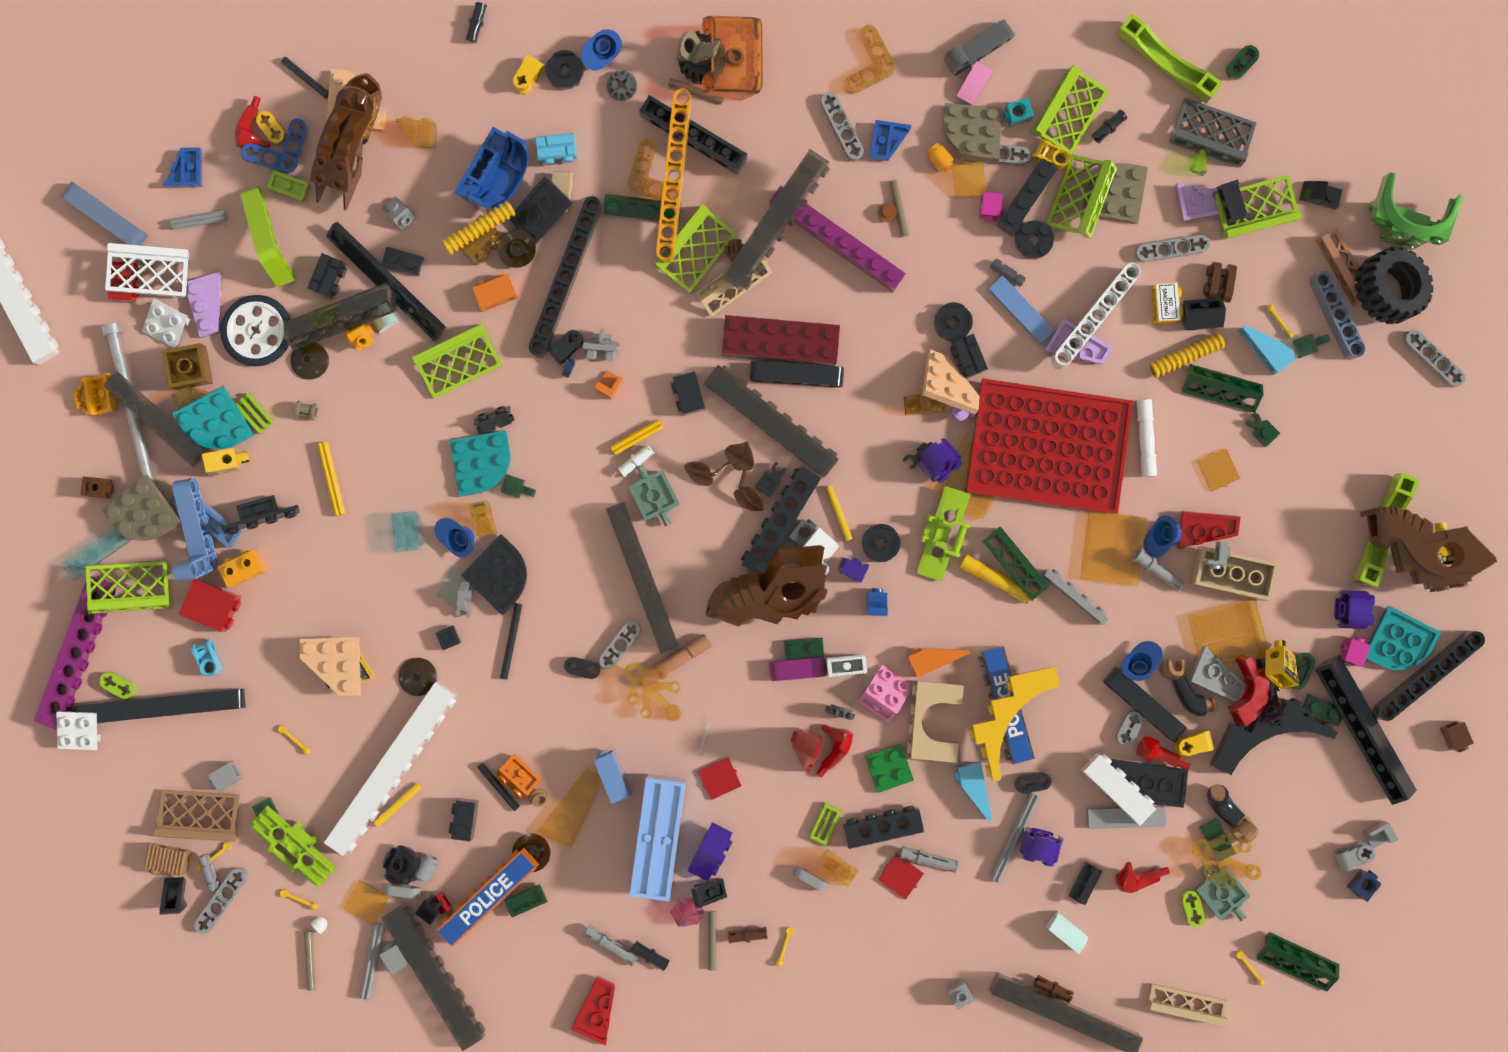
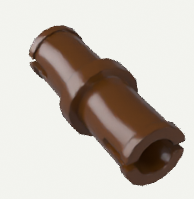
(747, 935)
(1053, 989)

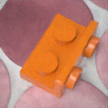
(518, 777)

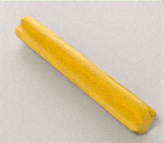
(331, 479)

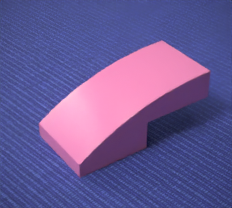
(974, 83)

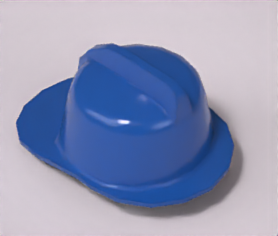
(601, 49)
(1162, 536)
(455, 537)
(1142, 661)

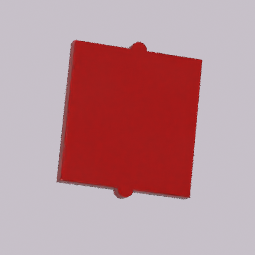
(719, 778)
(900, 876)

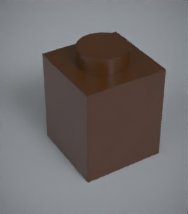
(1457, 736)

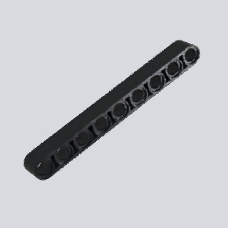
(565, 267)
(165, 705)

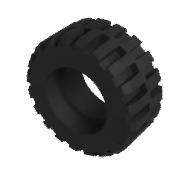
(1410, 274)

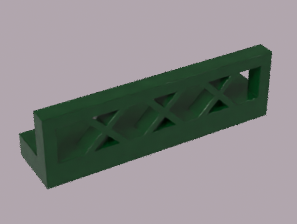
(1209, 378)
(1019, 560)
(1302, 960)

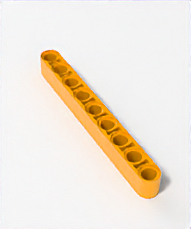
(673, 166)

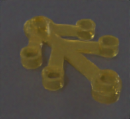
(650, 689)
(1223, 858)

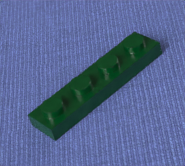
(635, 207)

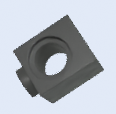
(795, 537)

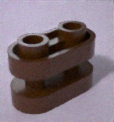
(1211, 288)

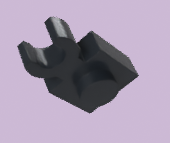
(768, 482)
(429, 910)

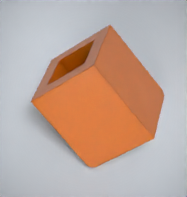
(609, 384)

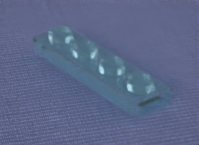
(95, 553)

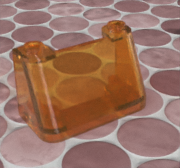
(739, 33)

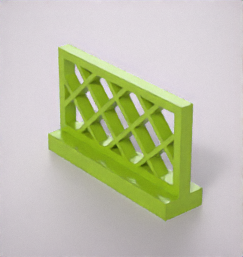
(1059, 98)
(1094, 203)
(1266, 221)
(685, 235)
(450, 345)
(131, 603)

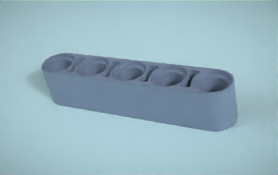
(103, 215)
(1338, 305)

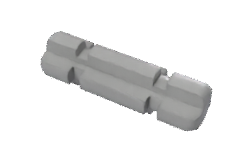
(208, 872)

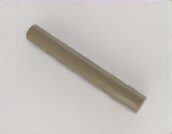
(694, 90)
(900, 212)
(712, 941)
(309, 960)

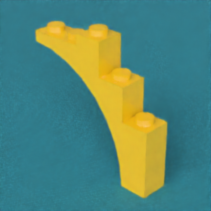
(1003, 709)

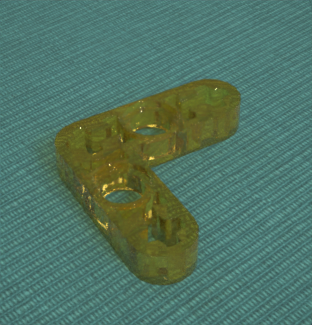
(876, 67)
(645, 181)

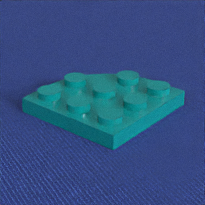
(214, 420)
(480, 461)
(1400, 641)

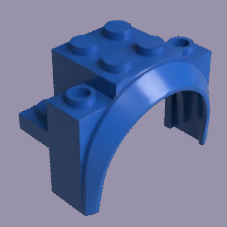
(493, 173)

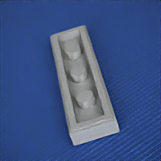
(1117, 818)

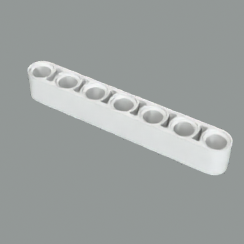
(1101, 310)

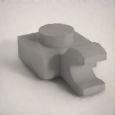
(463, 596)

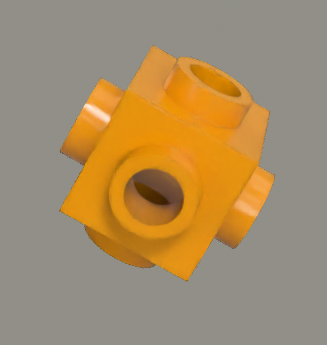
(360, 336)

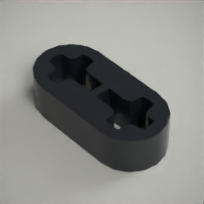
(583, 663)
(1031, 778)

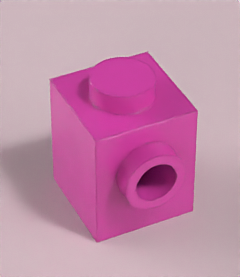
(991, 206)
(1354, 651)

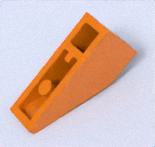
(930, 659)

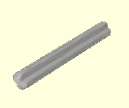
(372, 960)

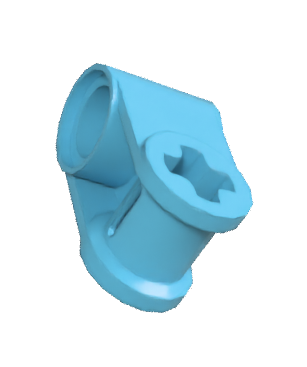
(205, 654)

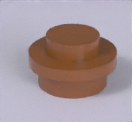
(734, 57)
(887, 212)

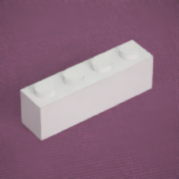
(1118, 789)

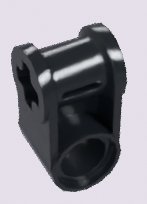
(564, 347)

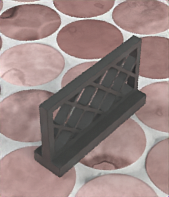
(1212, 148)

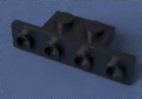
(258, 512)

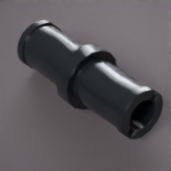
(476, 22)
(1109, 126)
(650, 955)

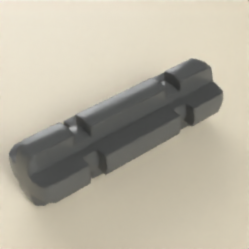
(1008, 272)

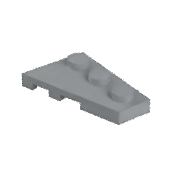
(1216, 677)

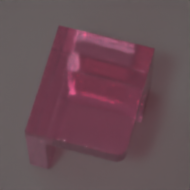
(685, 912)

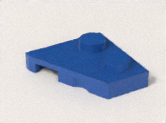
(887, 138)
(186, 169)

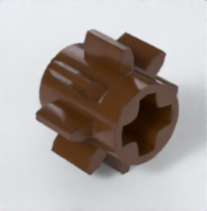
(733, 248)

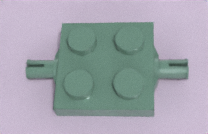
(654, 495)
(1222, 899)

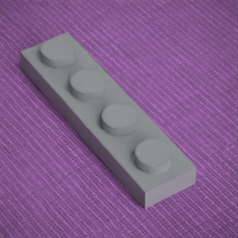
(1081, 601)

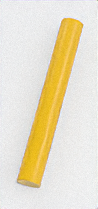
(838, 513)
(397, 805)

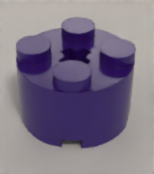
(939, 461)
(1354, 609)
(1041, 846)

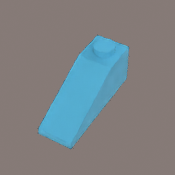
(1270, 351)
(972, 781)

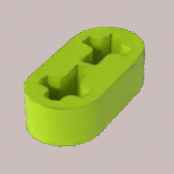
(115, 689)
(1197, 907)

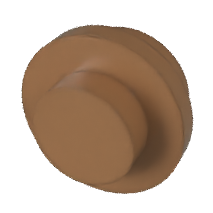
(538, 797)

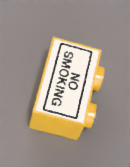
(1166, 303)

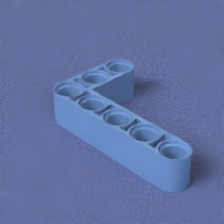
(195, 530)

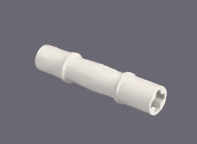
(1146, 438)

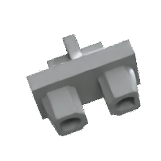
(609, 347)

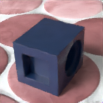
(1356, 884)

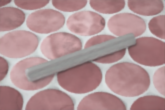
(1014, 837)

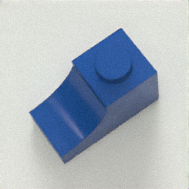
(876, 602)

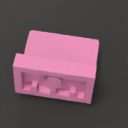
(885, 694)

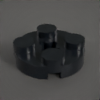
(556, 62)
(1042, 247)
(961, 314)
(890, 537)
(409, 860)

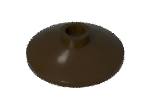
(515, 239)
(317, 365)
(427, 675)
(539, 844)

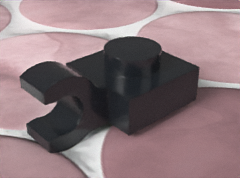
(920, 449)

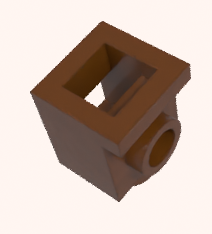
(89, 487)

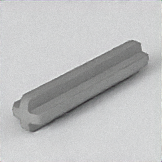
(199, 219)

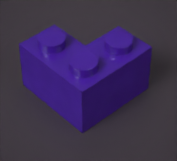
(710, 852)

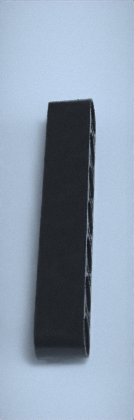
(1437, 674)

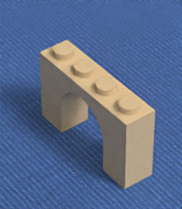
(921, 745)

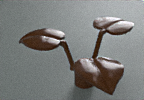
(741, 459)

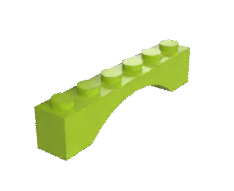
(1144, 41)
(1373, 558)

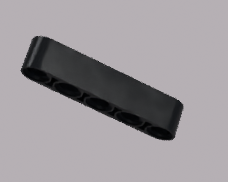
(796, 374)
(1145, 705)

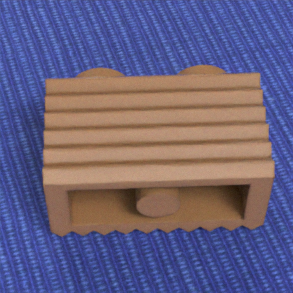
(167, 859)

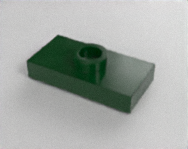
(1213, 830)
(525, 900)

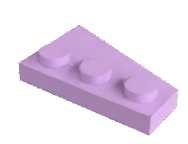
(204, 300)
(1093, 351)

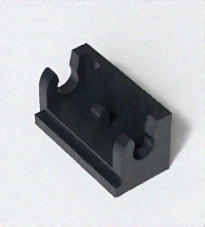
(1232, 201)

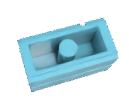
(556, 148)

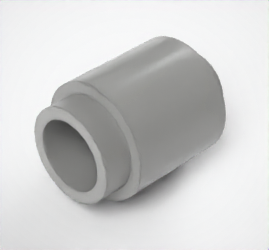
(426, 868)

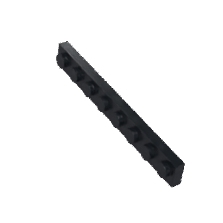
(379, 275)

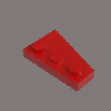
(1206, 527)
(595, 1012)

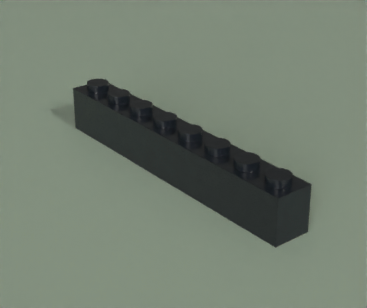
(1366, 730)

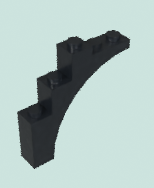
(1238, 742)

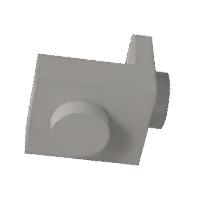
(399, 213)
(1222, 552)

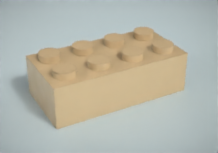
(1241, 576)

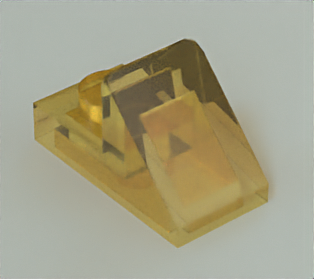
(482, 518)

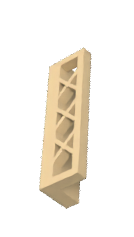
(717, 287)
(1186, 1012)

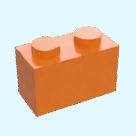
(494, 292)

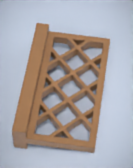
(200, 832)

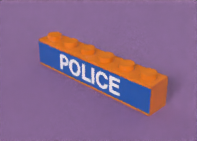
(487, 897)

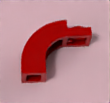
(1254, 695)

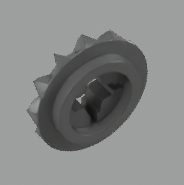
(621, 94)
(840, 711)

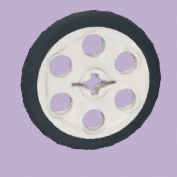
(244, 307)

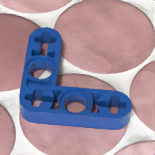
(279, 157)

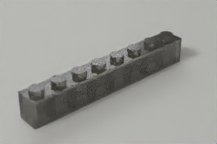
(775, 221)
(771, 421)
(642, 577)
(433, 976)
(1065, 1013)

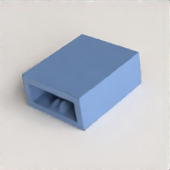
(612, 776)

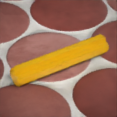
(636, 437)

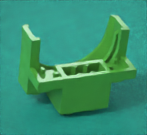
(1407, 226)

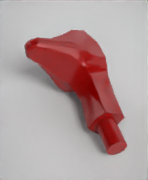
(243, 129)
(842, 741)
(1151, 749)
(1133, 882)

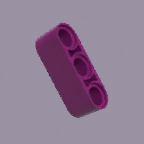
(797, 669)

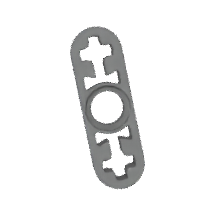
(607, 653)

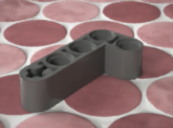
(963, 57)

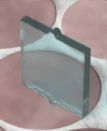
(450, 586)

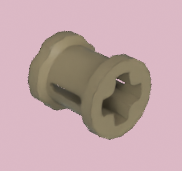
(305, 410)

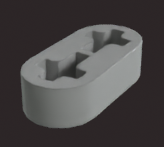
(1133, 731)
(810, 878)
(405, 891)

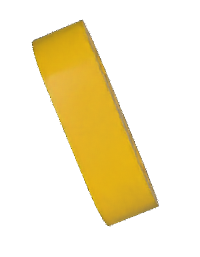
(268, 130)

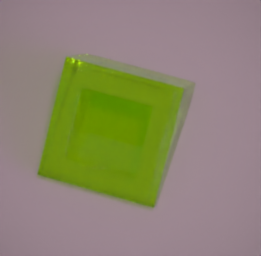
(1199, 164)

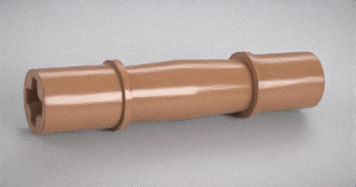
(681, 656)

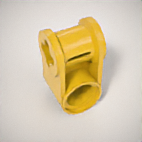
(529, 72)
(1049, 154)
(1197, 743)

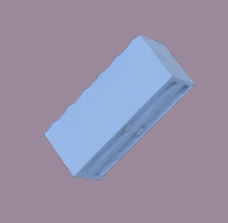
(658, 837)

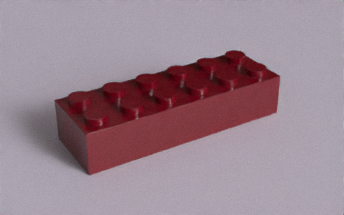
(780, 340)

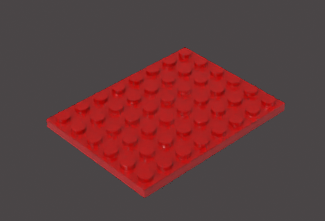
(1049, 446)

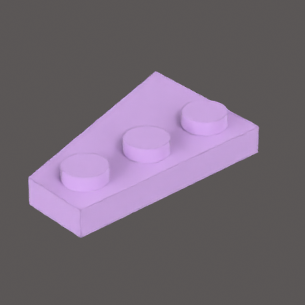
(1196, 201)

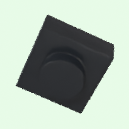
(448, 637)

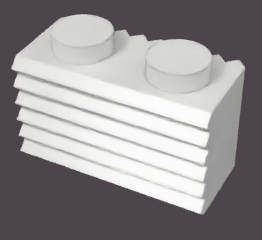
(846, 665)

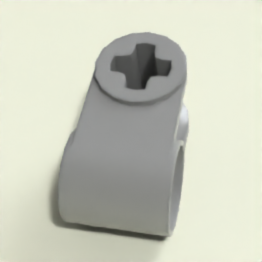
(1350, 857)

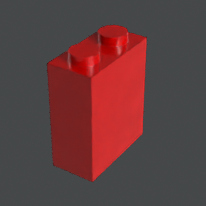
(210, 605)

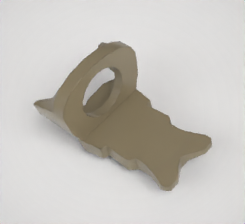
(700, 52)

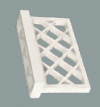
(151, 254)

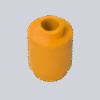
(940, 157)

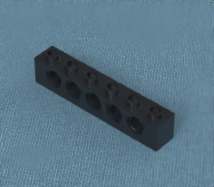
(698, 137)
(810, 482)

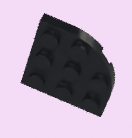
(498, 574)

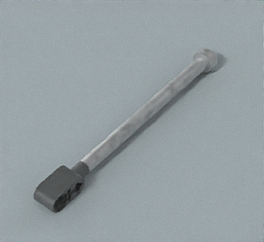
(113, 331)

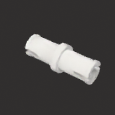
(636, 460)

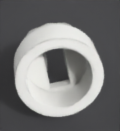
(319, 924)

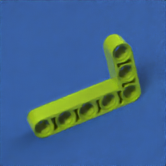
(264, 237)

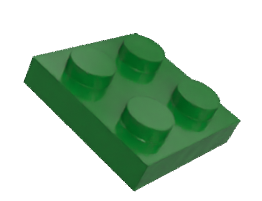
(889, 768)

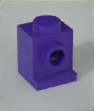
(853, 568)

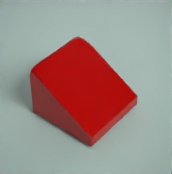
(446, 905)

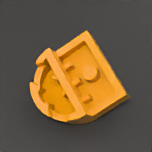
(93, 397)

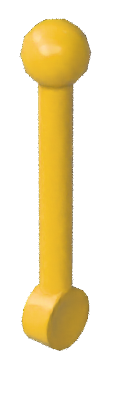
(1270, 308)
(282, 729)
(226, 846)
(284, 893)
(789, 931)
(1240, 955)

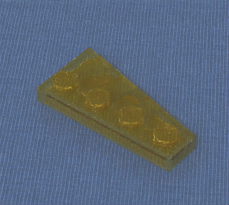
(571, 812)

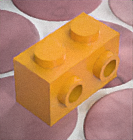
(241, 568)

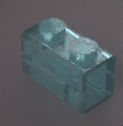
(406, 531)

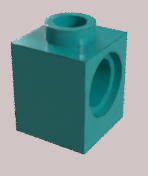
(1022, 105)

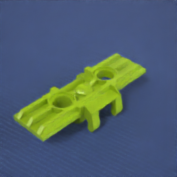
(938, 531)
(296, 842)

